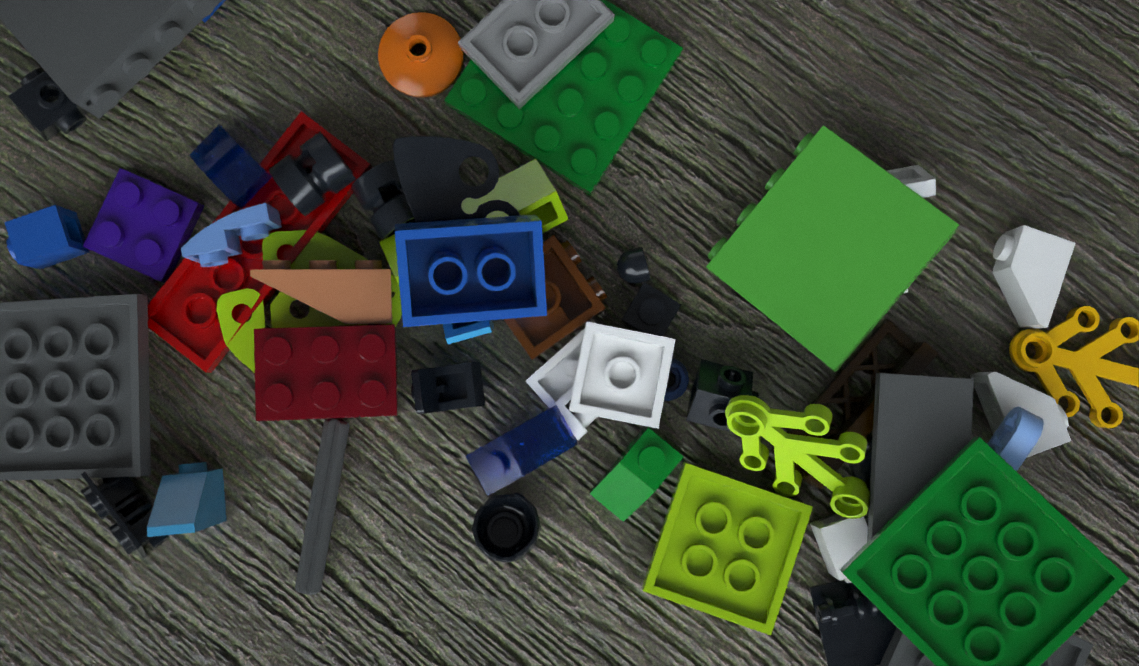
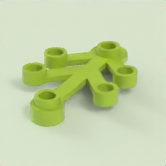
(753, 418)

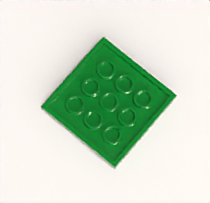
(585, 109)
(983, 567)

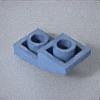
(221, 239)

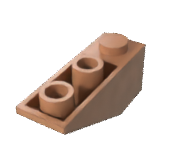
(345, 294)

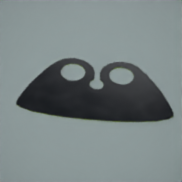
(432, 180)

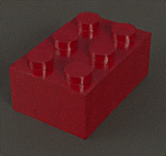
(325, 372)

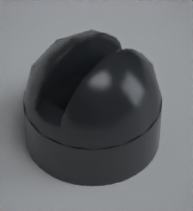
(633, 266)

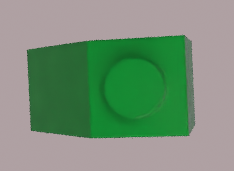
(636, 474)

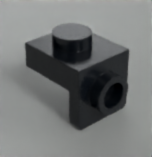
(447, 387)

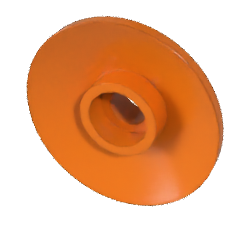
(426, 73)

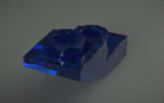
(230, 166)

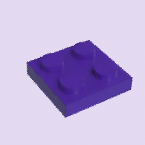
(143, 225)

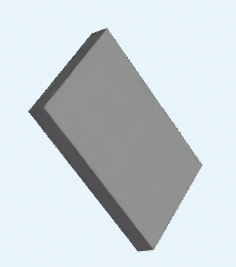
(532, 41)

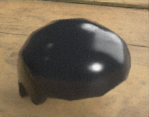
(506, 527)

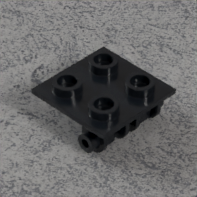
(104, 503)
(850, 625)

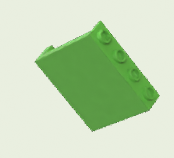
(830, 246)

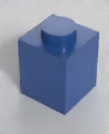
(45, 237)

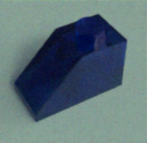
(521, 450)

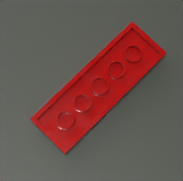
(187, 302)

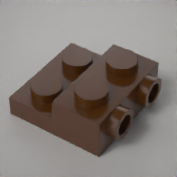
(569, 301)

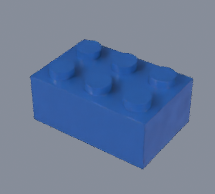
(471, 270)

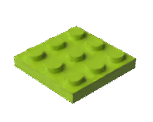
(727, 548)

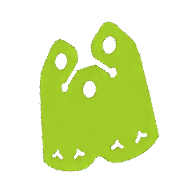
(319, 248)

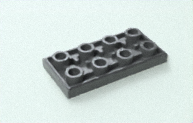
(915, 434)

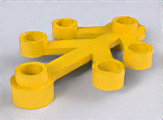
(1082, 363)

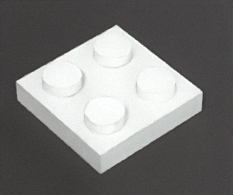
(622, 375)

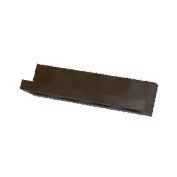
(860, 420)

